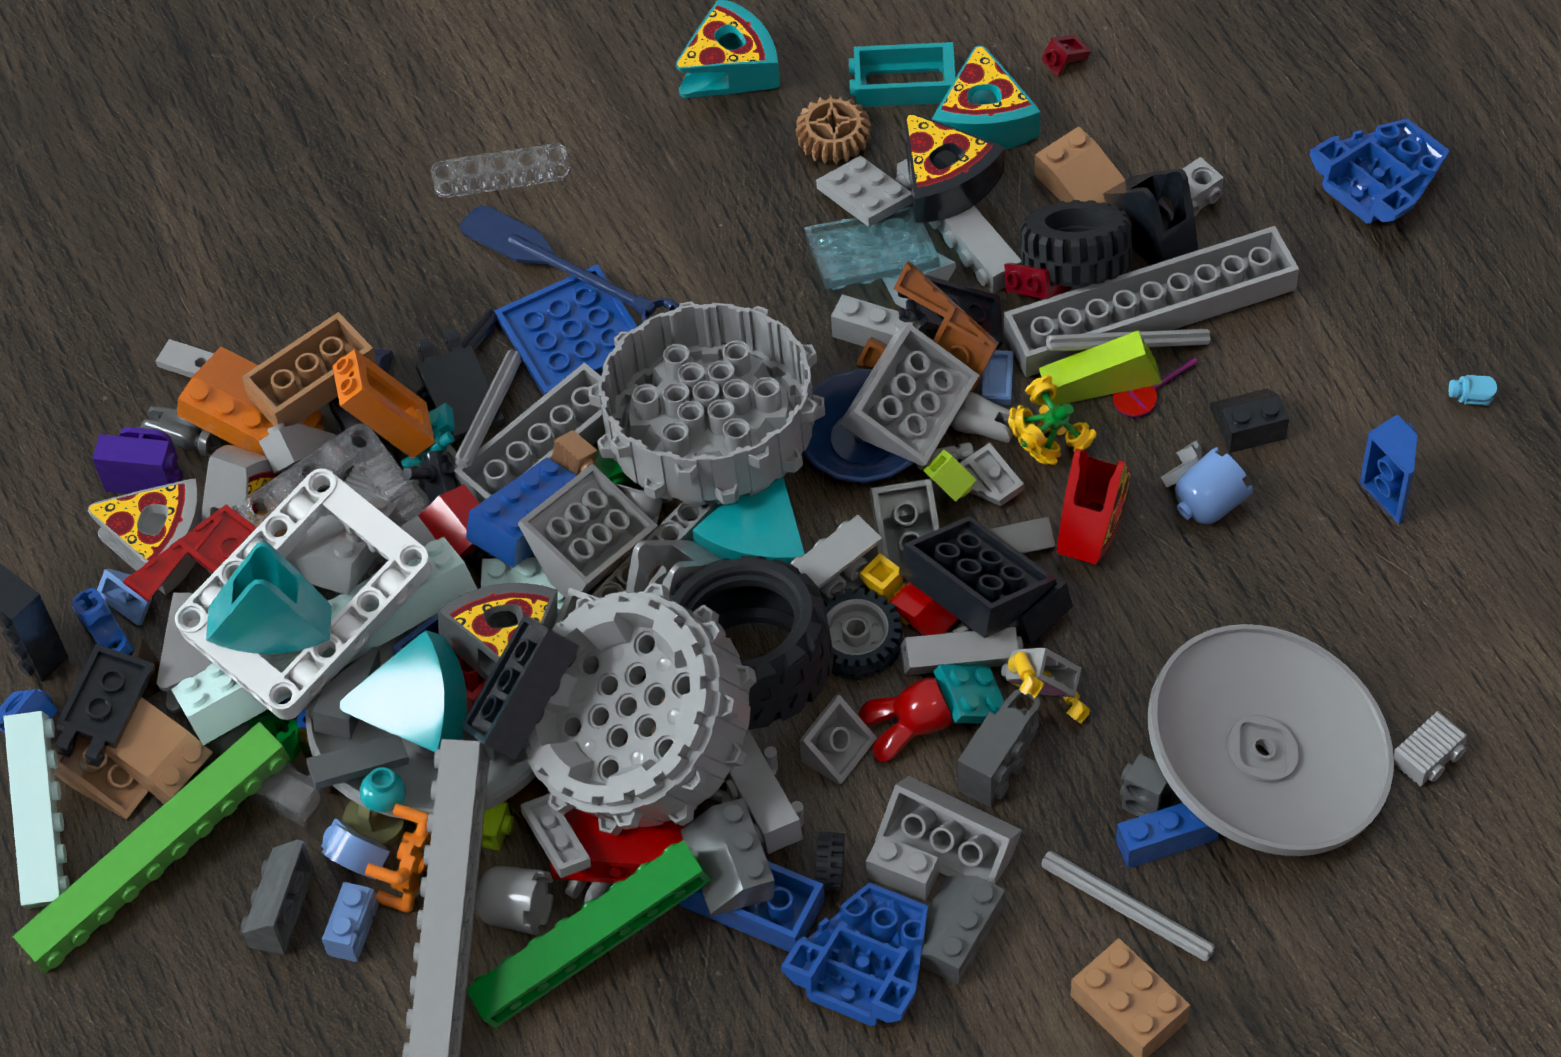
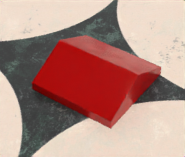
(449, 518)
(922, 611)

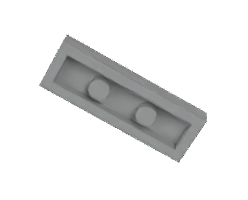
(555, 836)

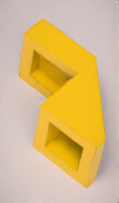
(884, 578)

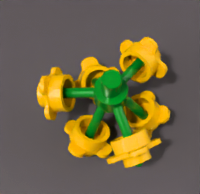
(1052, 420)

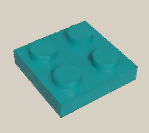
(969, 691)

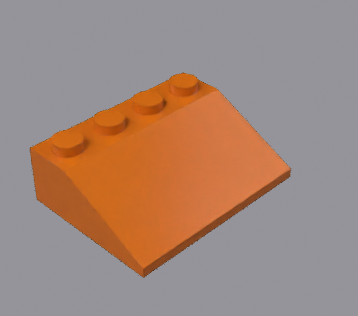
(220, 404)

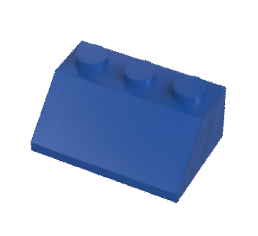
(1390, 465)

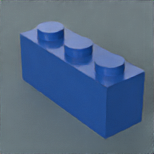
(1161, 835)

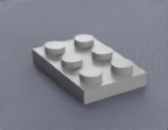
(864, 191)

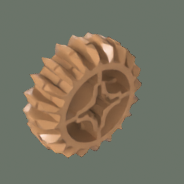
(850, 126)

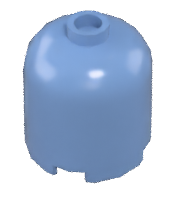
(1211, 488)

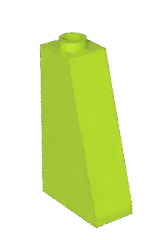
(1104, 370)

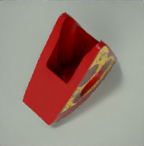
(1092, 507)

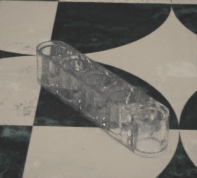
(500, 170)

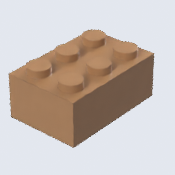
(1129, 1000)

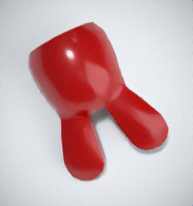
(919, 711)

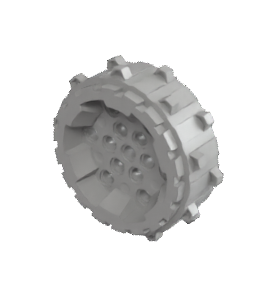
(707, 402)
(695, 732)

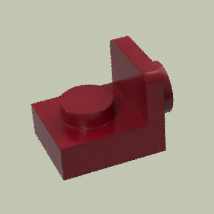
(1063, 51)

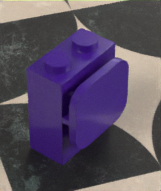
(136, 460)

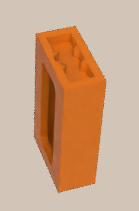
(383, 403)

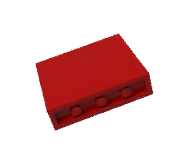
(618, 856)

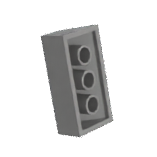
(946, 827)

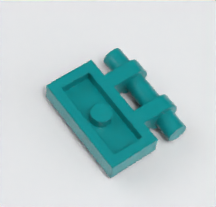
(442, 425)

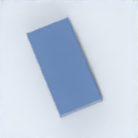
(998, 378)

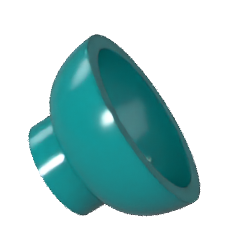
(382, 790)

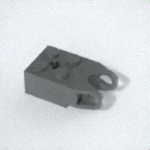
(998, 750)

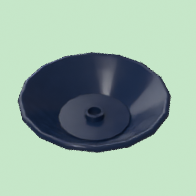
(837, 449)

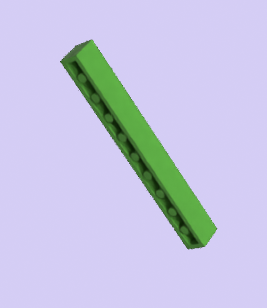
(152, 848)

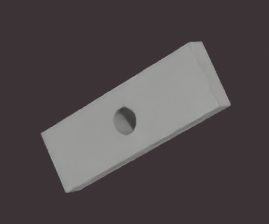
(182, 358)

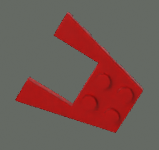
(207, 544)

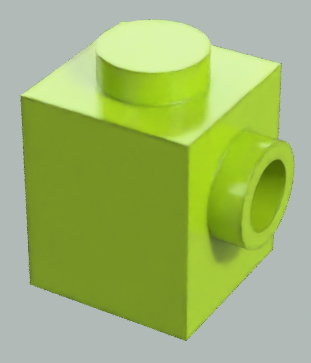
(950, 475)
(496, 825)

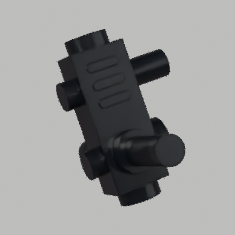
(434, 474)

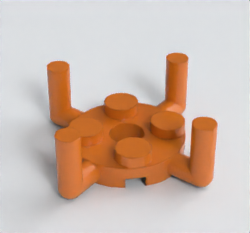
(411, 865)

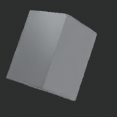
(836, 741)

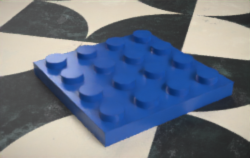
(564, 328)

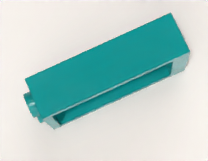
(901, 59)

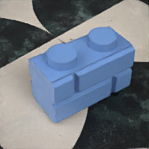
(350, 922)

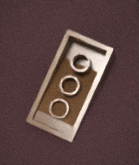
(1076, 168)
(158, 752)

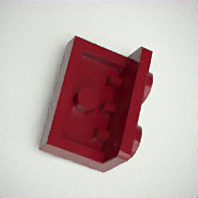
(1031, 281)

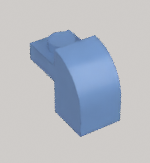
(351, 848)

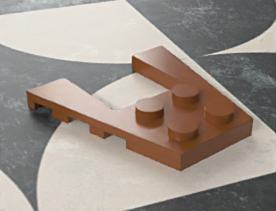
(956, 334)

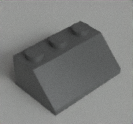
(731, 856)
(278, 898)
(959, 924)

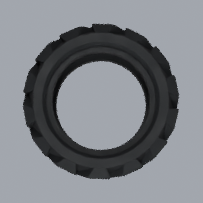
(778, 595)

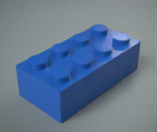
(495, 520)
(777, 920)

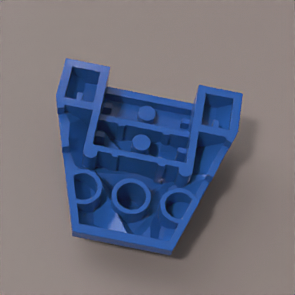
(1379, 171)
(863, 956)

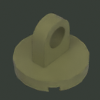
(374, 824)

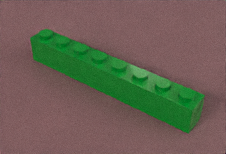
(588, 934)

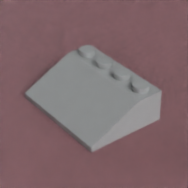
(910, 396)
(584, 531)
(334, 557)

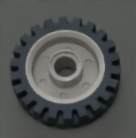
(879, 629)

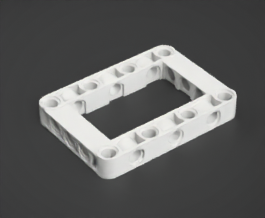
(349, 628)

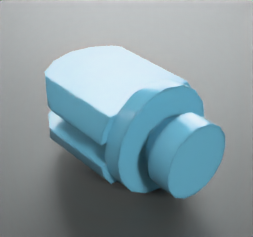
(1473, 389)

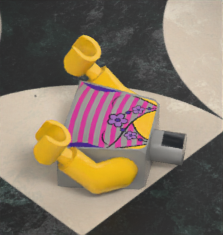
(1046, 674)

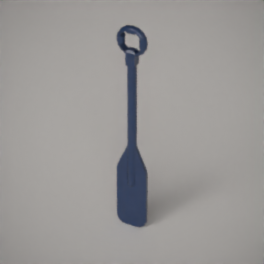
(529, 246)

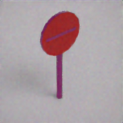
(1143, 400)

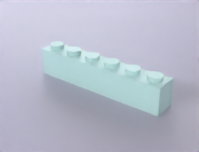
(35, 808)

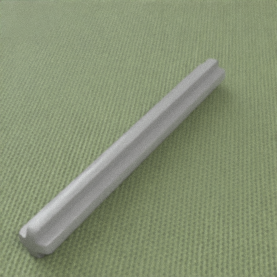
(1152, 339)
(488, 409)
(1128, 906)

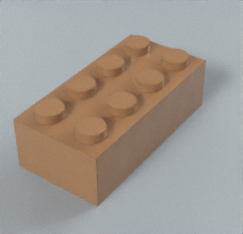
(302, 374)

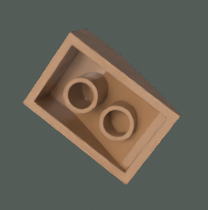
(105, 785)

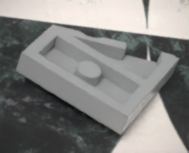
(993, 476)

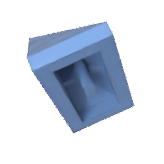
(122, 597)

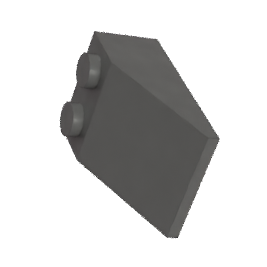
(903, 514)

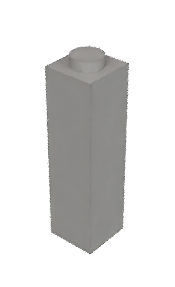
(926, 652)

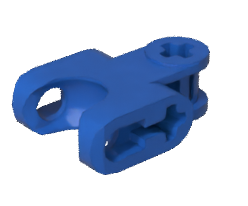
(99, 620)

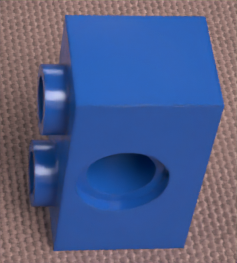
(26, 702)

